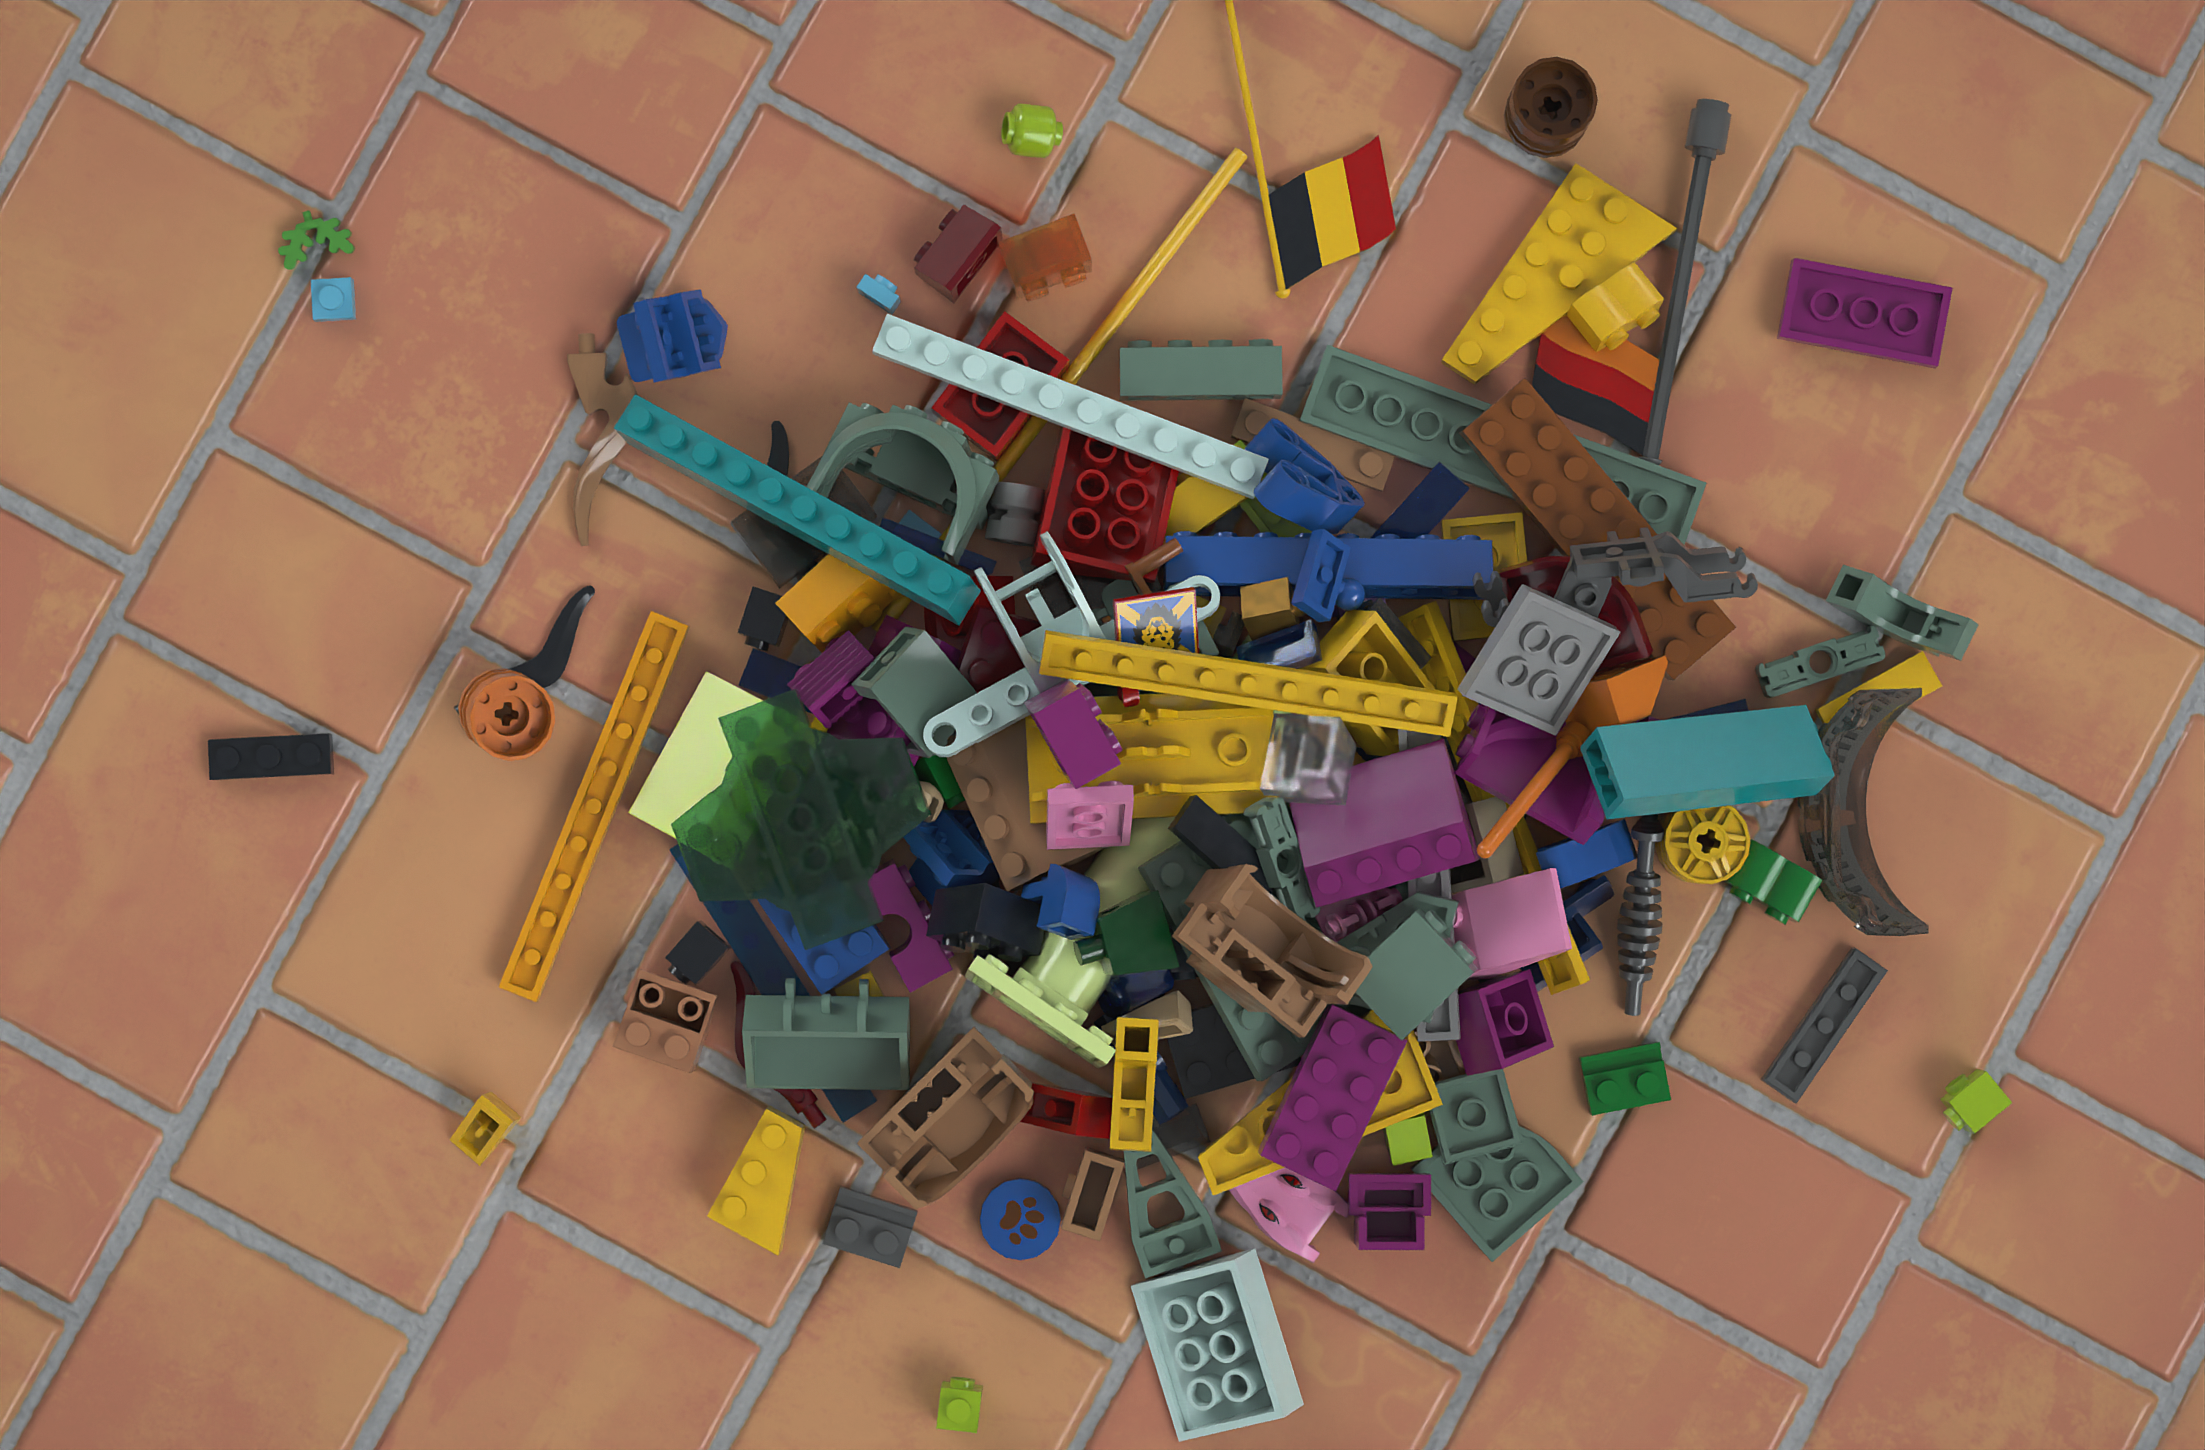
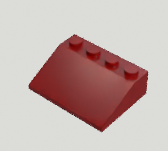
(1103, 507)

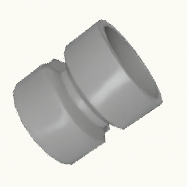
(1014, 514)

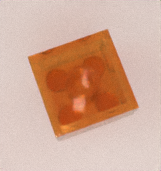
(1046, 258)

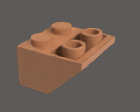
(666, 1021)

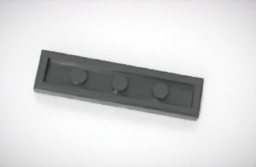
(1824, 1025)

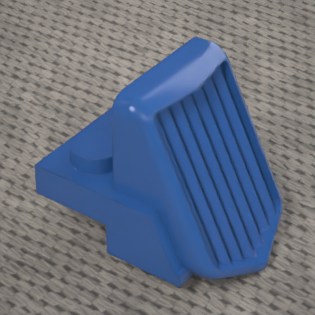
(672, 337)
(949, 854)

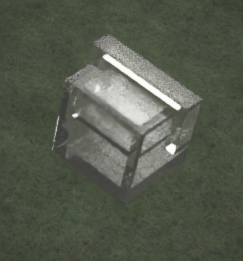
(1308, 760)

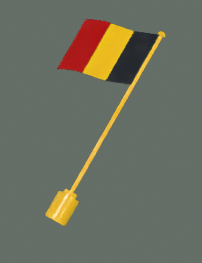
(1324, 210)

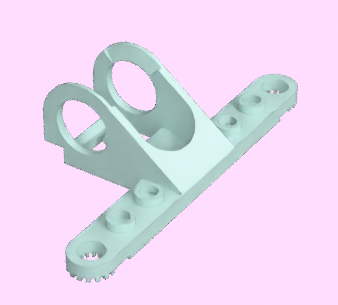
(1004, 701)

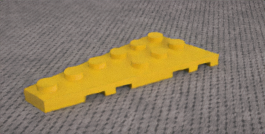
(1571, 248)
(1235, 1155)

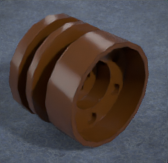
(1559, 87)

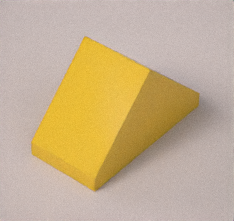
(484, 1127)

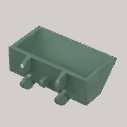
(827, 1041)

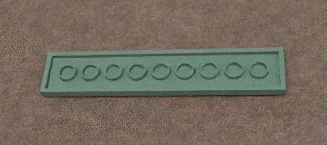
(1424, 423)

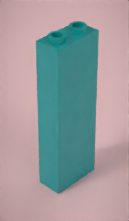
(1706, 761)

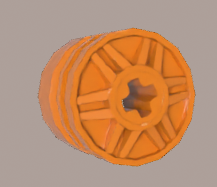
(522, 730)

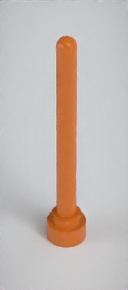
(1568, 747)

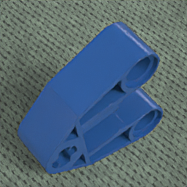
(1302, 481)
(1603, 851)

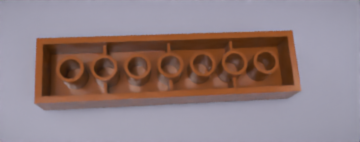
(1578, 505)

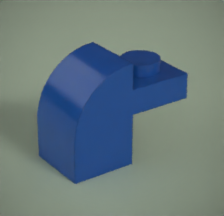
(1067, 902)

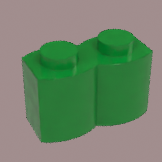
(1775, 883)

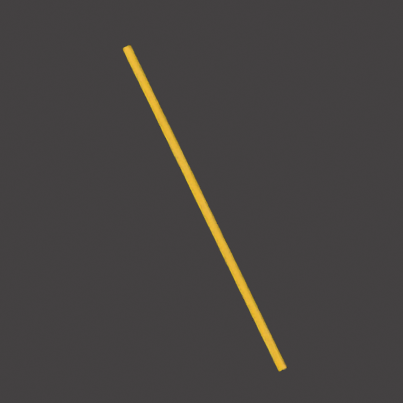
(1108, 327)

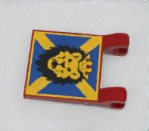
(1159, 621)

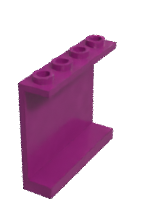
(1510, 764)

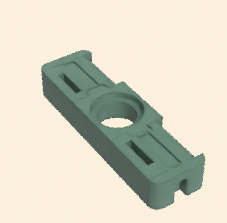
(1845, 655)
(1276, 834)

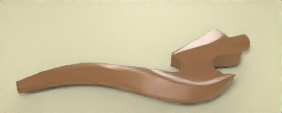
(596, 394)

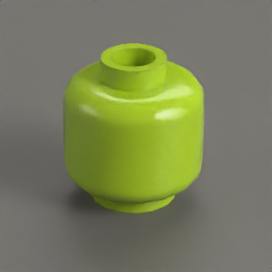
(1031, 130)

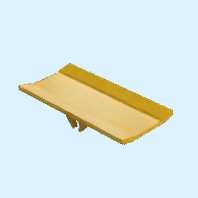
(1169, 753)

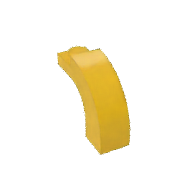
(1134, 1084)

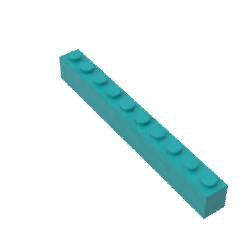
(798, 510)

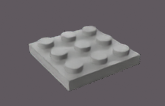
(1538, 660)

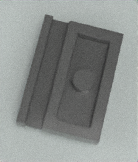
(870, 1227)

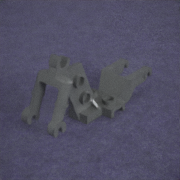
(1637, 564)

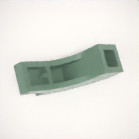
(1899, 615)

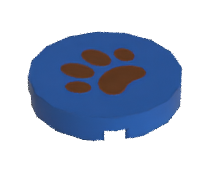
(1020, 1219)

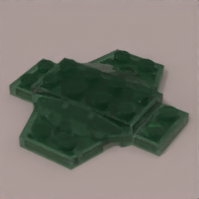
(801, 819)

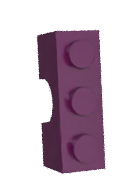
(919, 957)

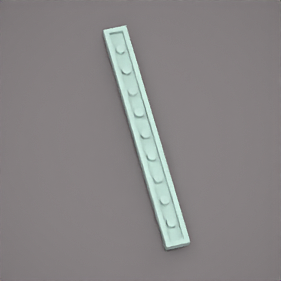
(1070, 406)

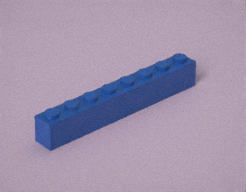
(1382, 564)

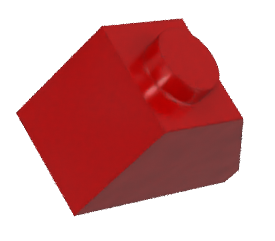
(1070, 1111)

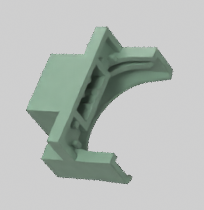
(914, 460)

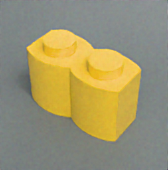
(1615, 308)

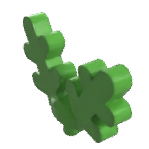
(325, 230)

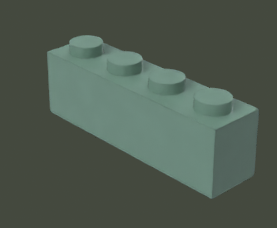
(1200, 372)

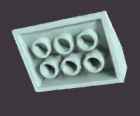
(1217, 1346)

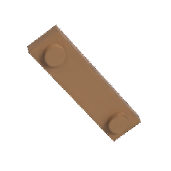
(1350, 458)

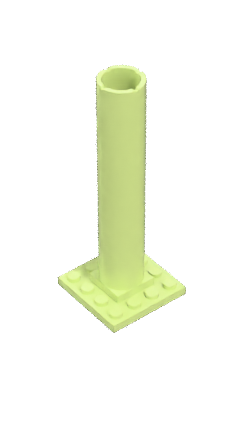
(1053, 986)

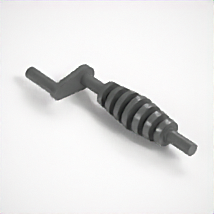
(1640, 915)

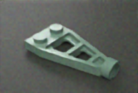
(1178, 1241)

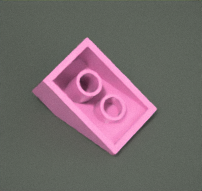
(1512, 923)

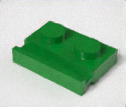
(1625, 1078)

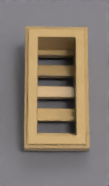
(1171, 1011)

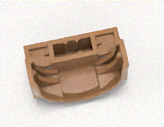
(1265, 951)
(949, 1120)

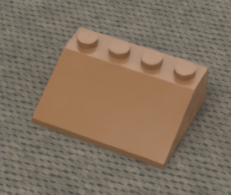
(997, 793)

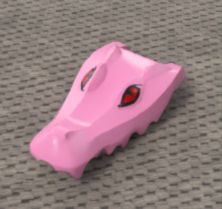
(1289, 1208)

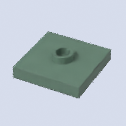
(1474, 1116)

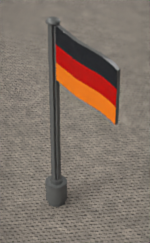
(1626, 387)

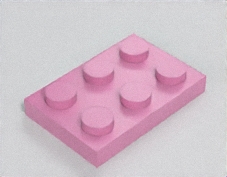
(1089, 816)

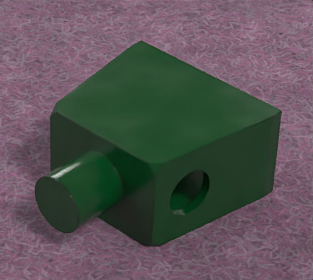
(1130, 937)

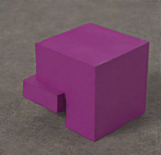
(1389, 1209)

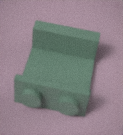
(914, 685)
(1415, 972)

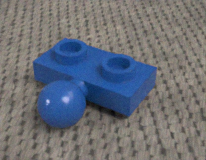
(1321, 579)

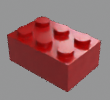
(986, 421)

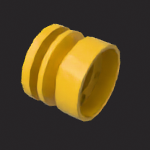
(1683, 855)

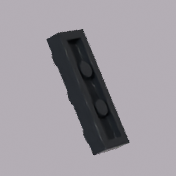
(270, 756)

